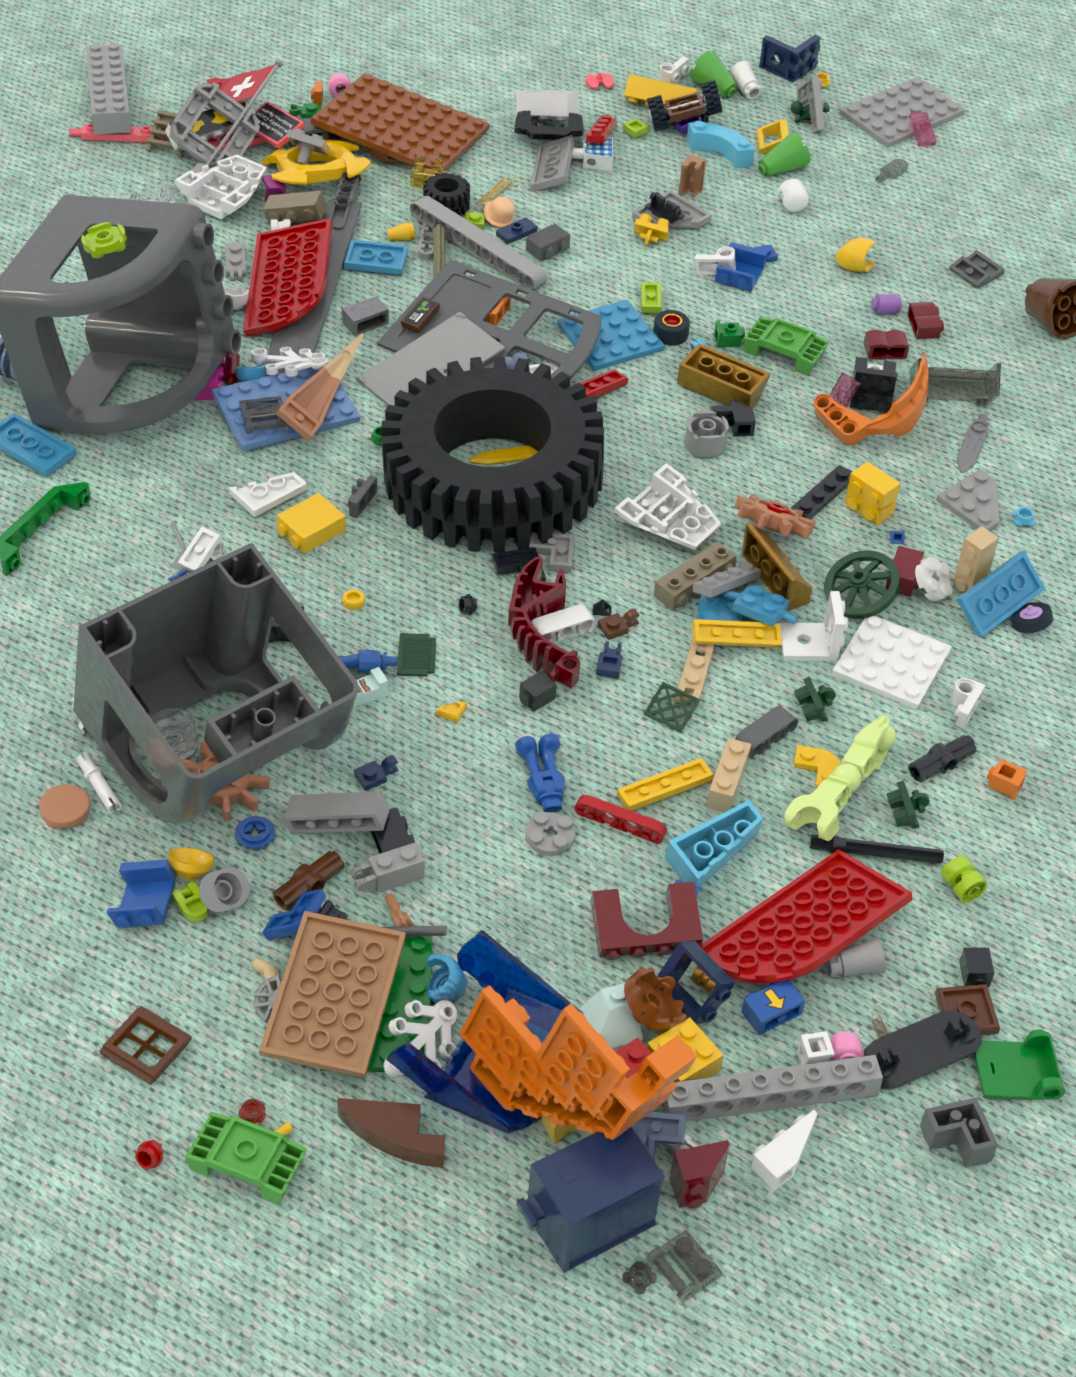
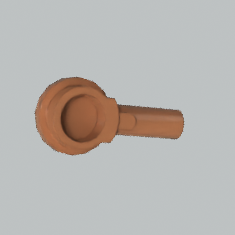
(399, 918)

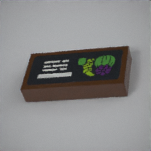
(420, 314)

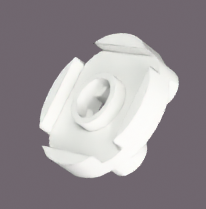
(934, 578)

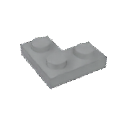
(559, 548)

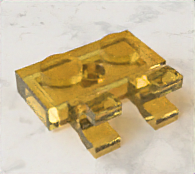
(419, 174)

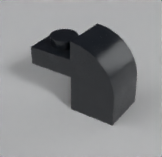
(739, 417)

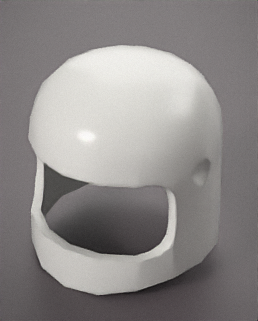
(795, 195)

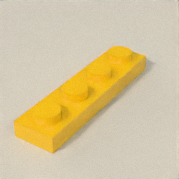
(736, 633)
(665, 784)

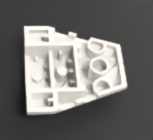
(223, 187)
(670, 510)

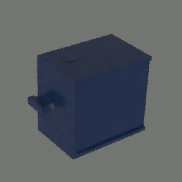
(592, 1196)

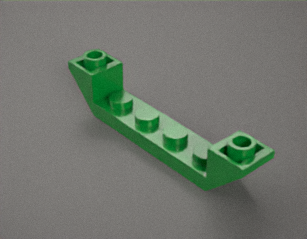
(71, 495)

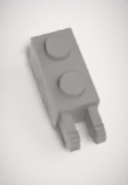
(390, 869)

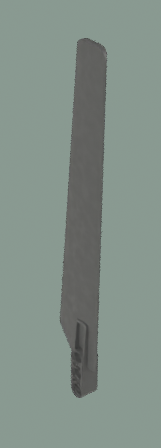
(344, 214)

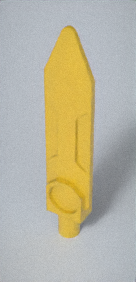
(504, 455)

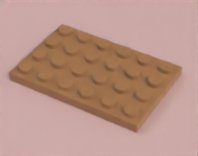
(333, 994)

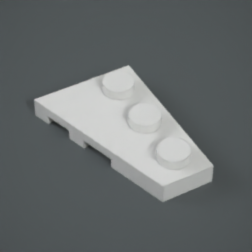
(267, 495)

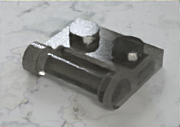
(261, 409)
(691, 1260)

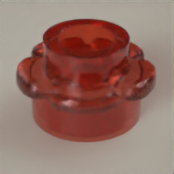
(249, 1106)

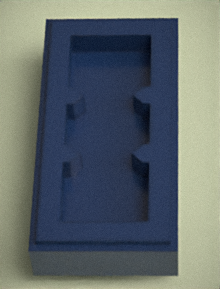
(516, 230)

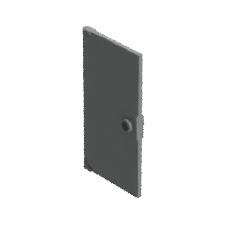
(450, 341)

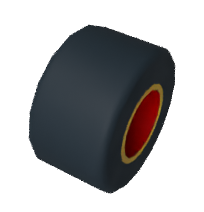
(671, 327)

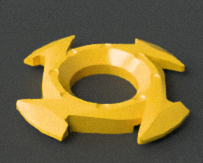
(339, 159)

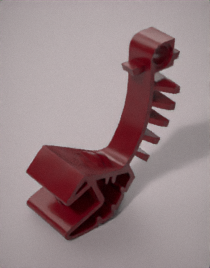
(534, 599)

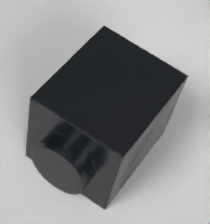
(976, 966)

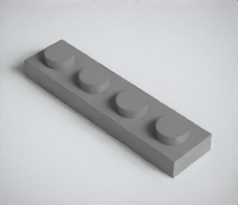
(727, 580)

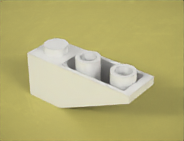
(781, 1157)

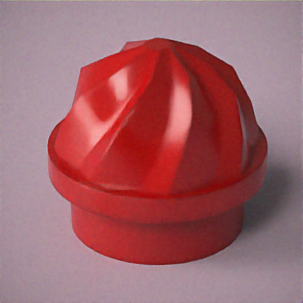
(149, 1154)

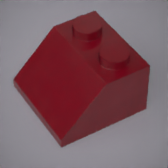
(697, 1172)

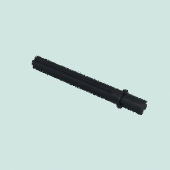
(878, 849)

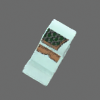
(371, 687)

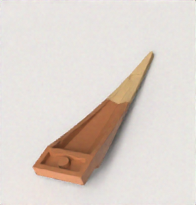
(309, 404)

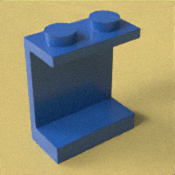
(749, 266)
(145, 895)

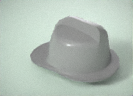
(224, 889)

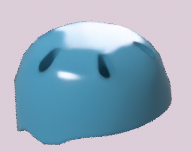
(247, 373)

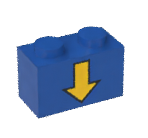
(772, 1006)

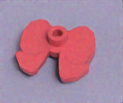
(593, 81)

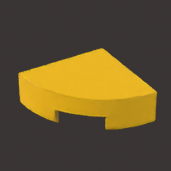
(452, 711)

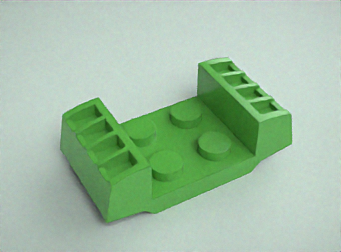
(786, 339)
(246, 1154)

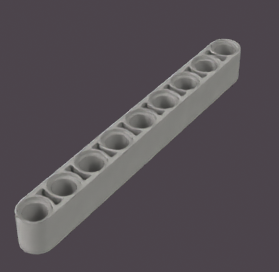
(479, 243)

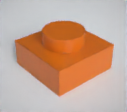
(317, 93)

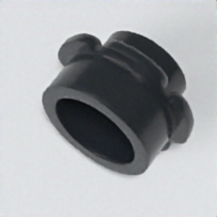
(467, 604)

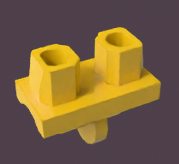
(651, 231)

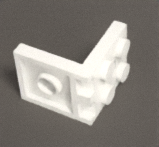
(823, 638)

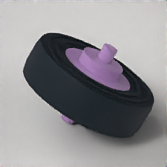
(1032, 617)

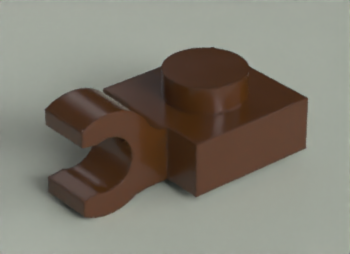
(616, 626)

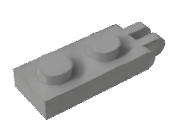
(235, 260)

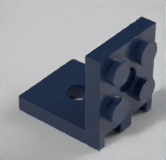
(792, 61)

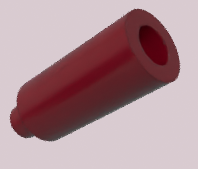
(231, 362)

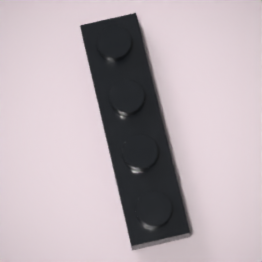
(823, 492)

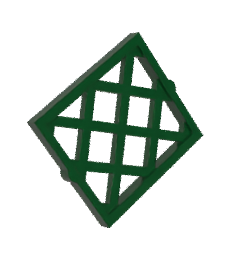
(680, 693)

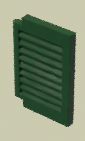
(416, 654)

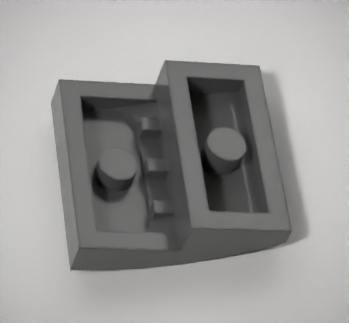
(977, 269)

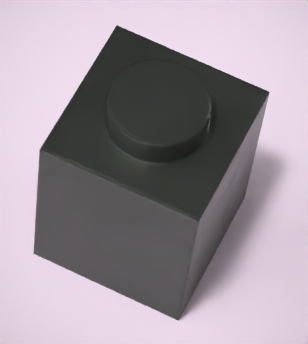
(537, 691)

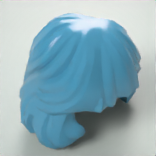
(446, 982)

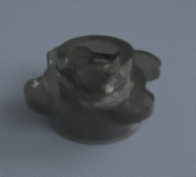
(639, 1269)

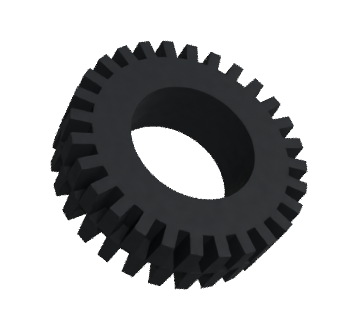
(493, 500)

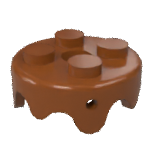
(651, 1003)

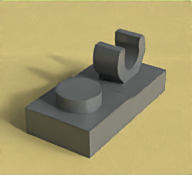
(362, 495)

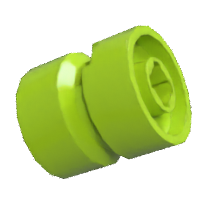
(963, 878)

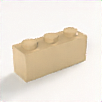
(975, 558)
(728, 775)

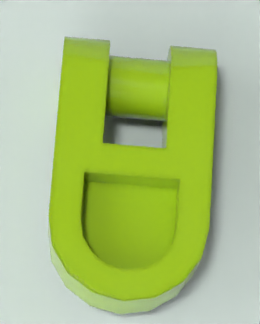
(192, 907)

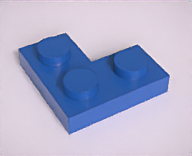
(288, 922)

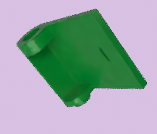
(1020, 1068)

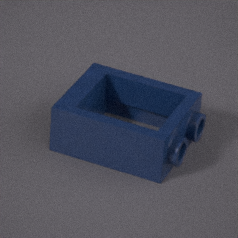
(676, 967)

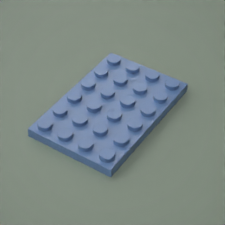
(340, 412)

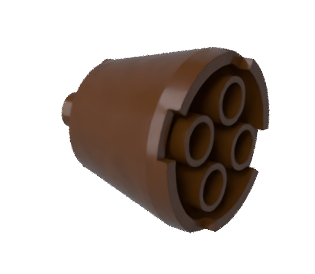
(1053, 305)

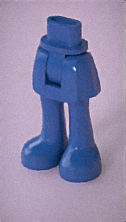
(368, 660)
(544, 785)

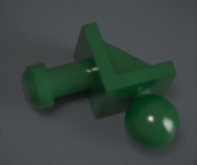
(803, 113)

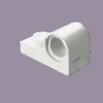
(708, 263)
(203, 547)
(966, 697)

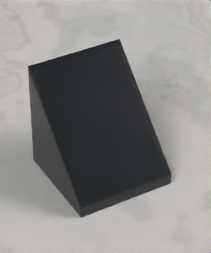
(601, 608)

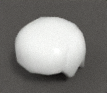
(238, 297)

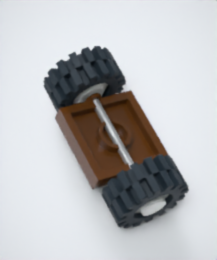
(685, 106)

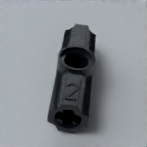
(942, 758)

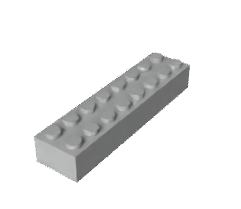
(108, 89)

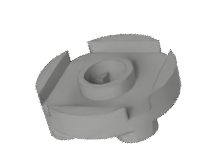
(550, 821)

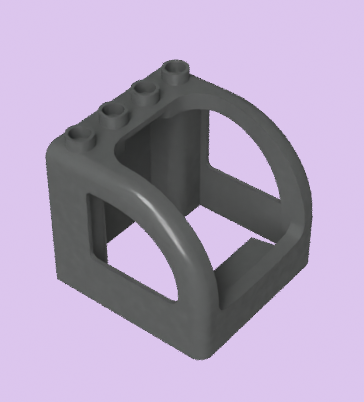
(144, 305)
(187, 644)

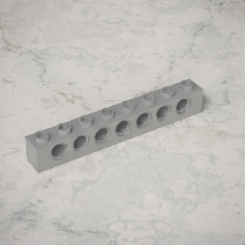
(776, 1088)

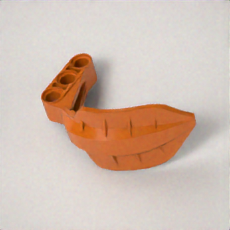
(897, 421)

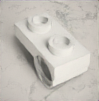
(673, 72)

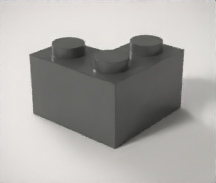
(962, 1125)

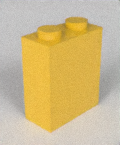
(311, 523)

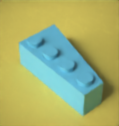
(712, 844)

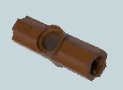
(308, 878)

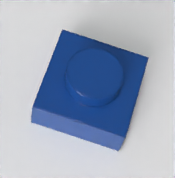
(771, 253)

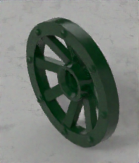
(861, 582)

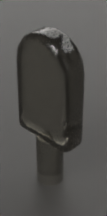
(892, 170)

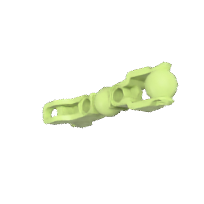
(833, 793)

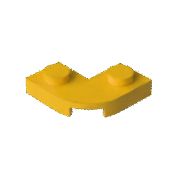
(816, 760)

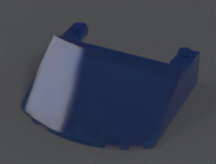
(455, 1083)

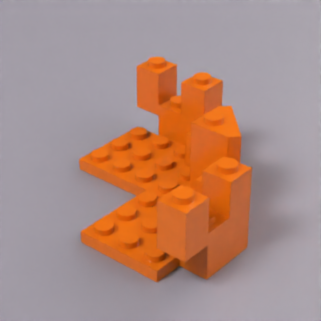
(571, 1073)

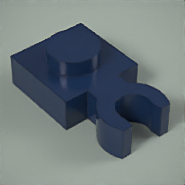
(610, 661)

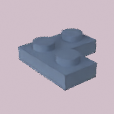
(661, 1129)

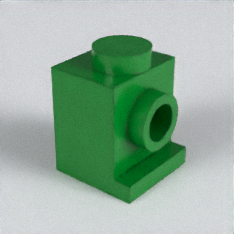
(728, 334)

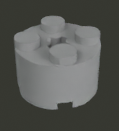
(706, 434)

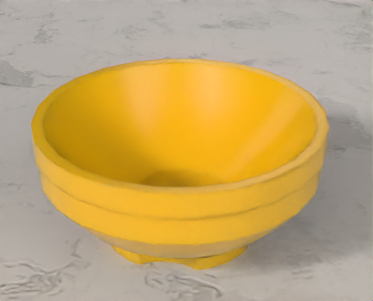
(190, 862)

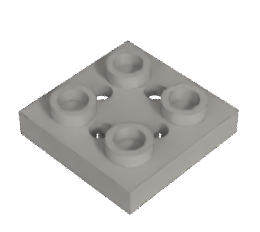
(307, 144)

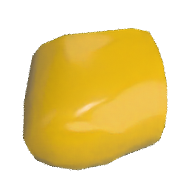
(853, 255)

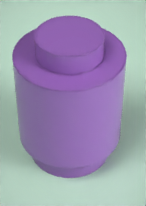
(886, 304)

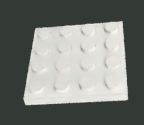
(892, 661)

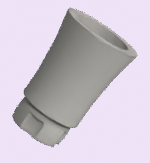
(858, 960)

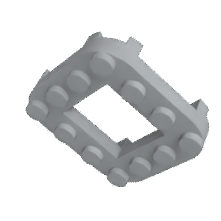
(210, 95)

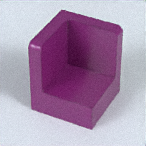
(273, 187)

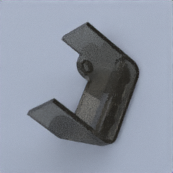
(961, 384)

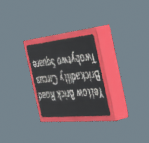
(275, 124)

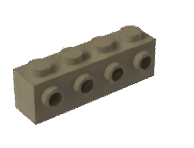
(677, 586)

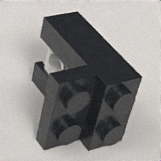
(876, 385)

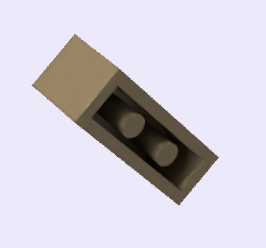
(295, 206)

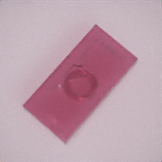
(922, 128)
(844, 389)

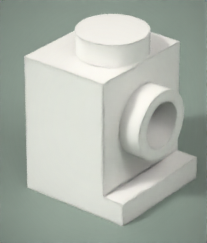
(815, 1048)

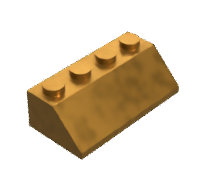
(722, 376)
(775, 567)

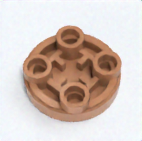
(64, 806)

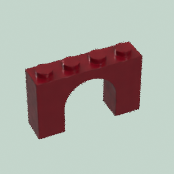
(618, 939)

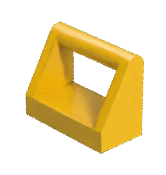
(777, 128)

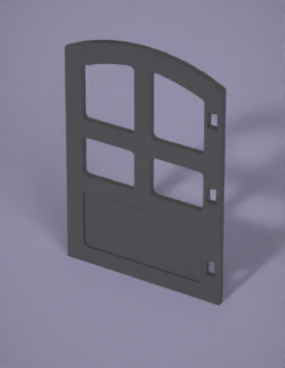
(478, 297)

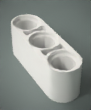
(565, 623)

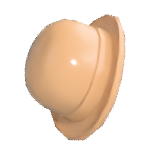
(499, 212)

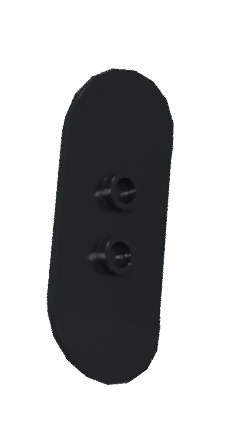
(924, 1047)

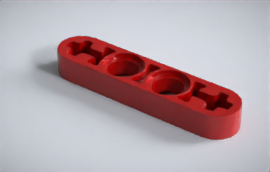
(645, 826)

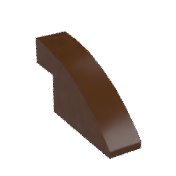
(393, 1130)

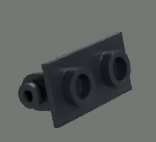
(664, 210)

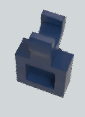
(373, 775)

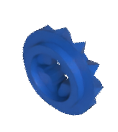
(264, 828)

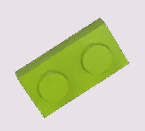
(650, 297)

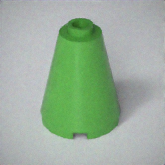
(710, 68)
(785, 156)

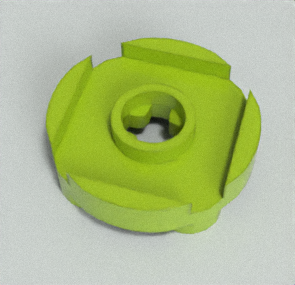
(104, 239)

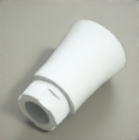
(745, 79)

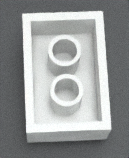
(547, 103)

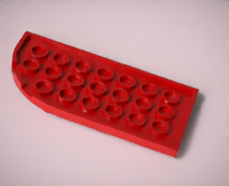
(287, 275)
(806, 921)

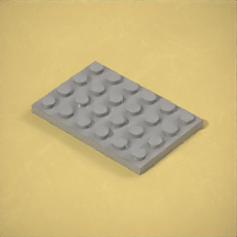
(887, 112)

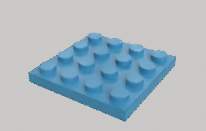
(621, 335)

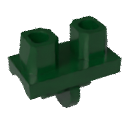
(823, 696)
(916, 802)

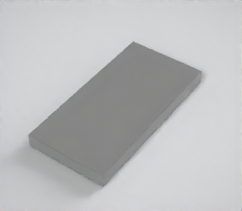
(552, 163)

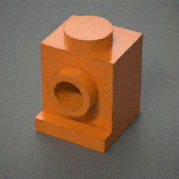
(1006, 778)

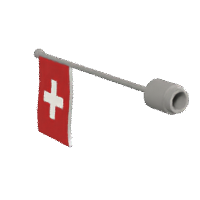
(241, 89)

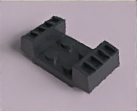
(541, 131)

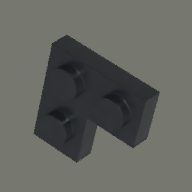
(514, 560)

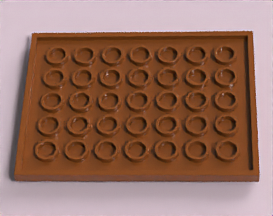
(400, 122)

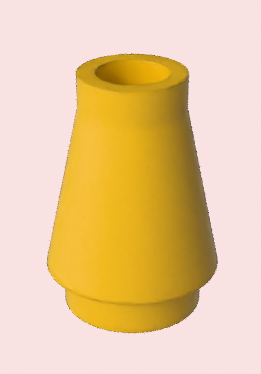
(402, 232)

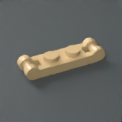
(695, 671)

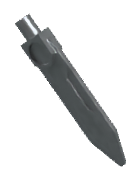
(972, 443)

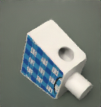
(596, 155)

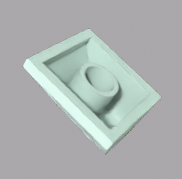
(612, 1017)

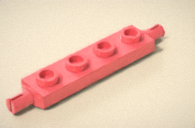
(137, 134)

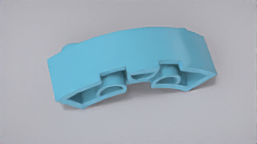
(722, 140)

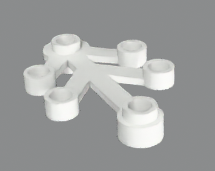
(289, 360)
(426, 1032)

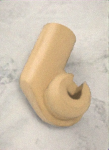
(265, 968)

